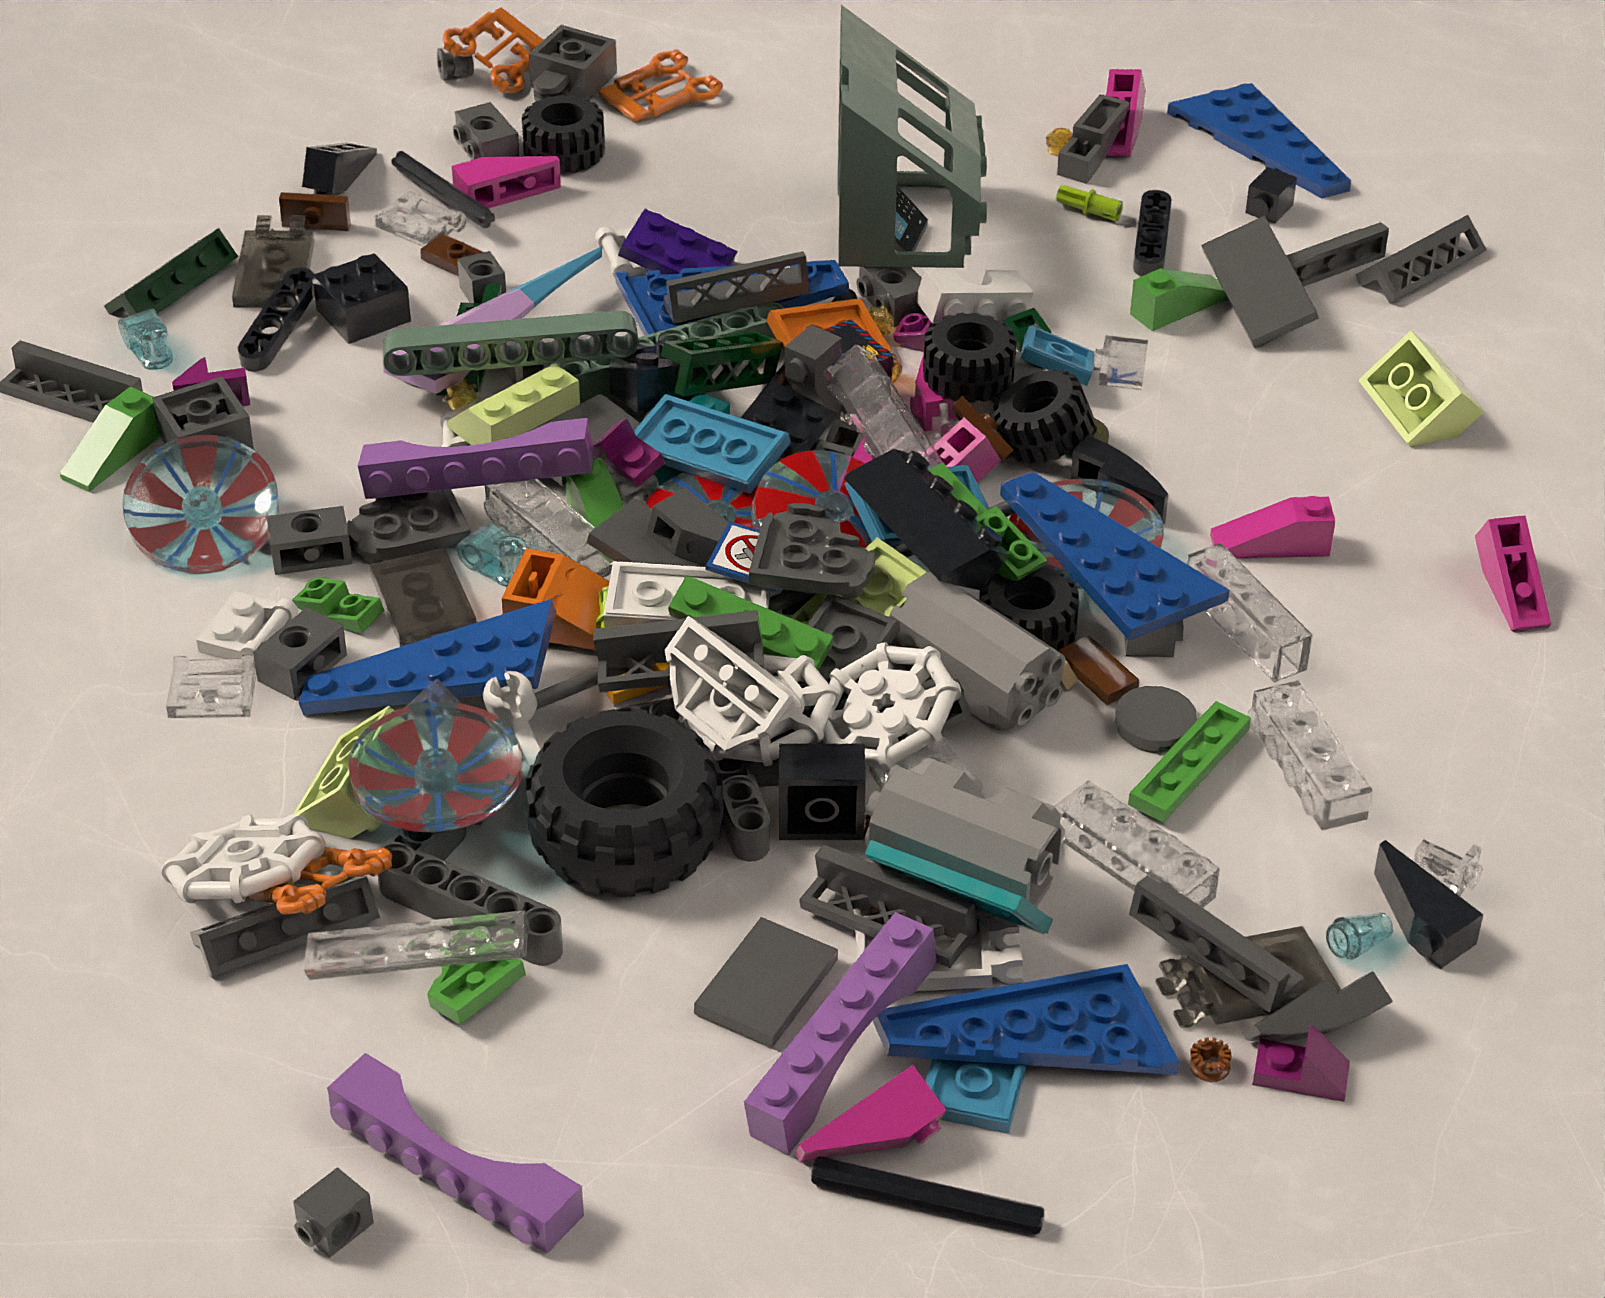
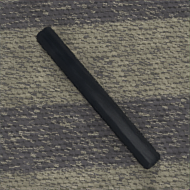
(443, 189)
(928, 1195)

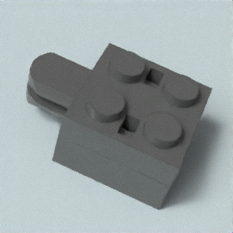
(563, 66)
(202, 410)

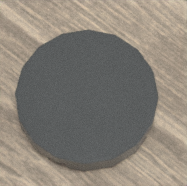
(1154, 717)

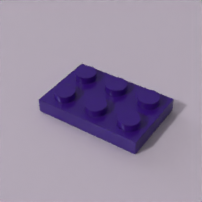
(670, 247)

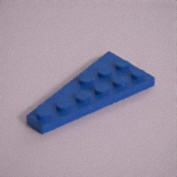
(1257, 128)
(646, 293)
(1121, 571)
(458, 658)
(1060, 1021)

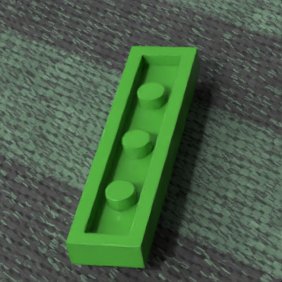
(780, 633)
(1189, 761)

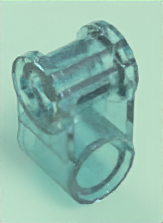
(146, 338)
(492, 552)

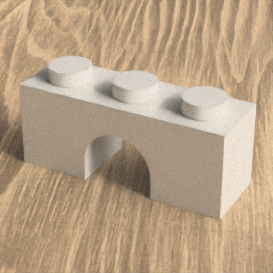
(999, 295)

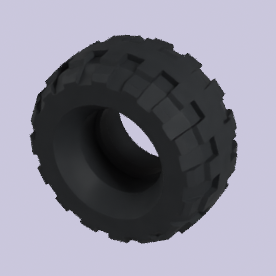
(618, 762)

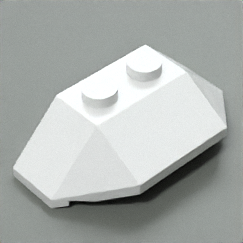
(723, 688)

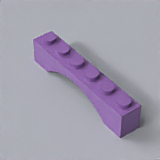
(410, 468)
(794, 1087)
(525, 1198)

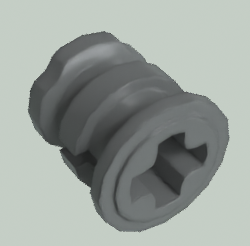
(453, 65)

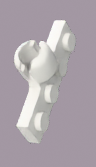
(516, 707)

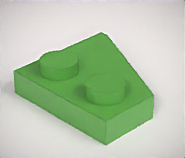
(469, 987)

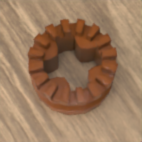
(1205, 1050)

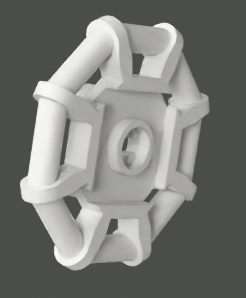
(895, 687)
(806, 729)
(243, 858)

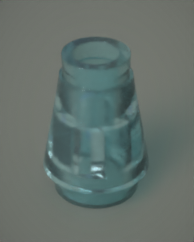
(1356, 934)

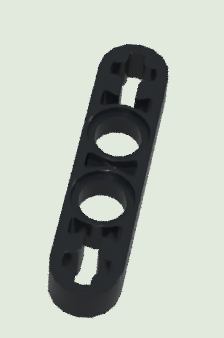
(1153, 233)
(270, 316)

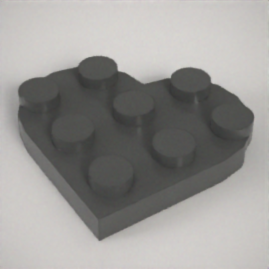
(407, 525)
(809, 554)

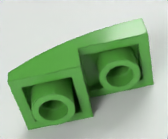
(334, 601)

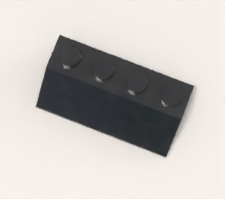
(929, 518)

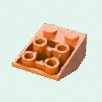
(570, 587)

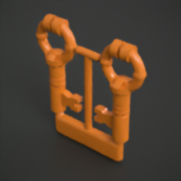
(486, 23)
(659, 105)
(355, 863)

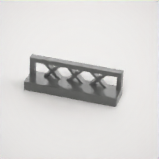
(1416, 251)
(1340, 254)
(738, 292)
(65, 373)
(645, 644)
(890, 892)
(268, 932)
(1213, 944)

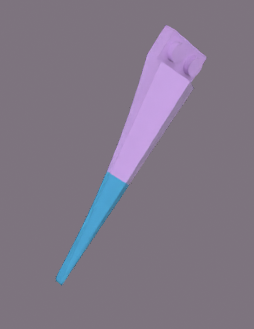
(508, 306)

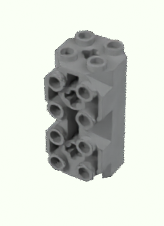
(998, 663)
(949, 822)

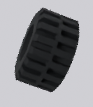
(565, 129)
(969, 357)
(1043, 416)
(1038, 603)

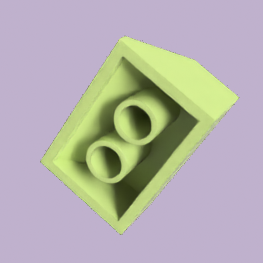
(1420, 393)
(518, 407)
(329, 799)

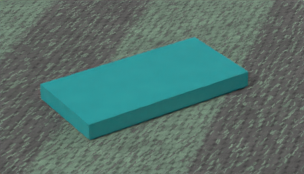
(985, 896)

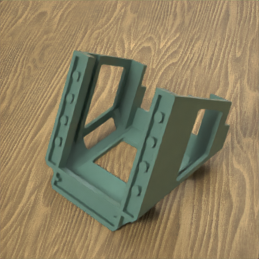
(872, 144)

